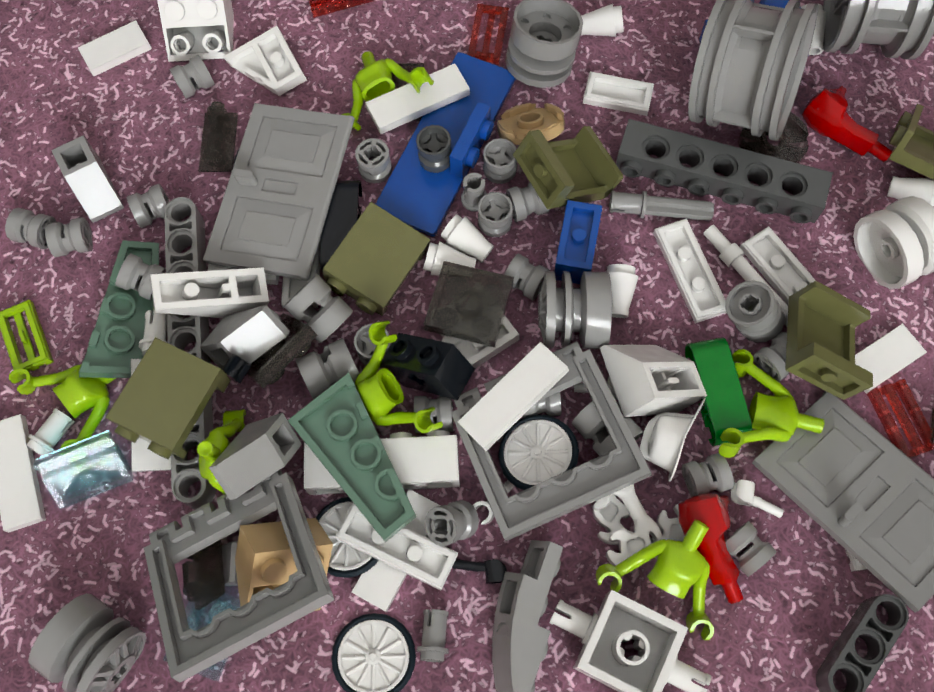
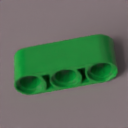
(725, 400)

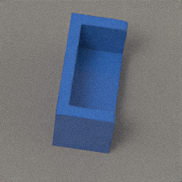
(577, 240)

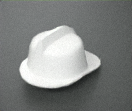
(665, 439)

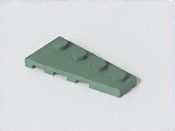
(119, 321)
(351, 450)

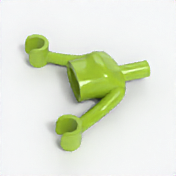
(377, 80)
(74, 392)
(383, 392)
(771, 416)
(217, 442)
(675, 571)

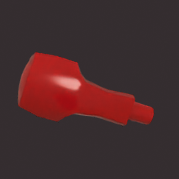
(829, 117)
(713, 511)

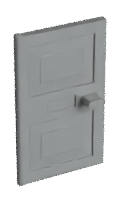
(279, 191)
(861, 495)

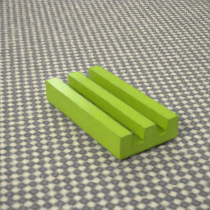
(33, 362)

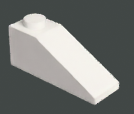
(209, 292)

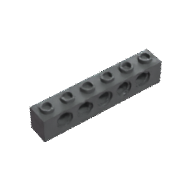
(773, 175)

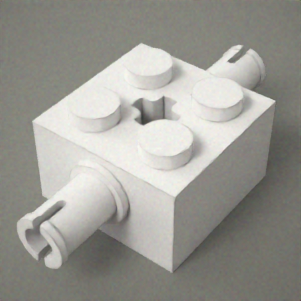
(654, 638)

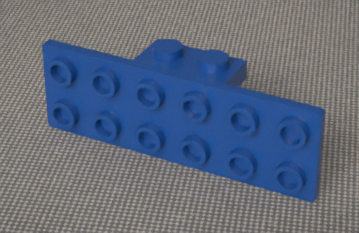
(424, 196)

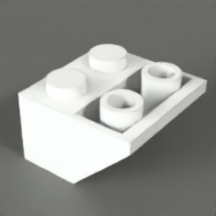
(197, 28)
(651, 379)

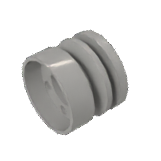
(543, 42)
(576, 309)
(86, 647)

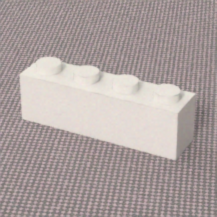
(418, 462)

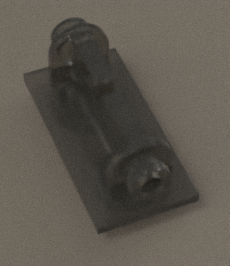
(218, 139)
(204, 576)

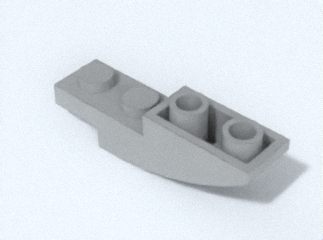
(517, 639)

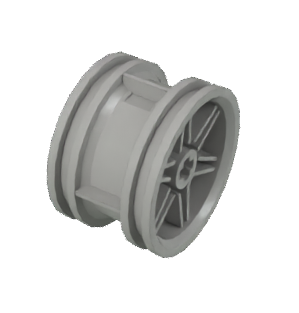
(897, 25)
(751, 65)

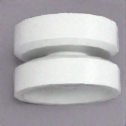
(897, 242)

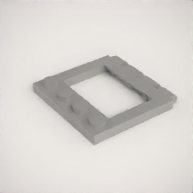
(571, 488)
(267, 611)

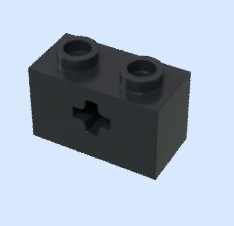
(428, 365)

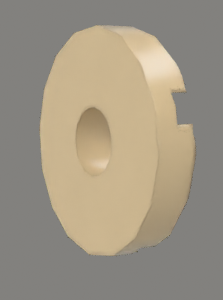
(521, 119)

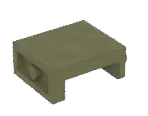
(913, 144)
(568, 168)
(374, 259)
(823, 340)
(165, 398)

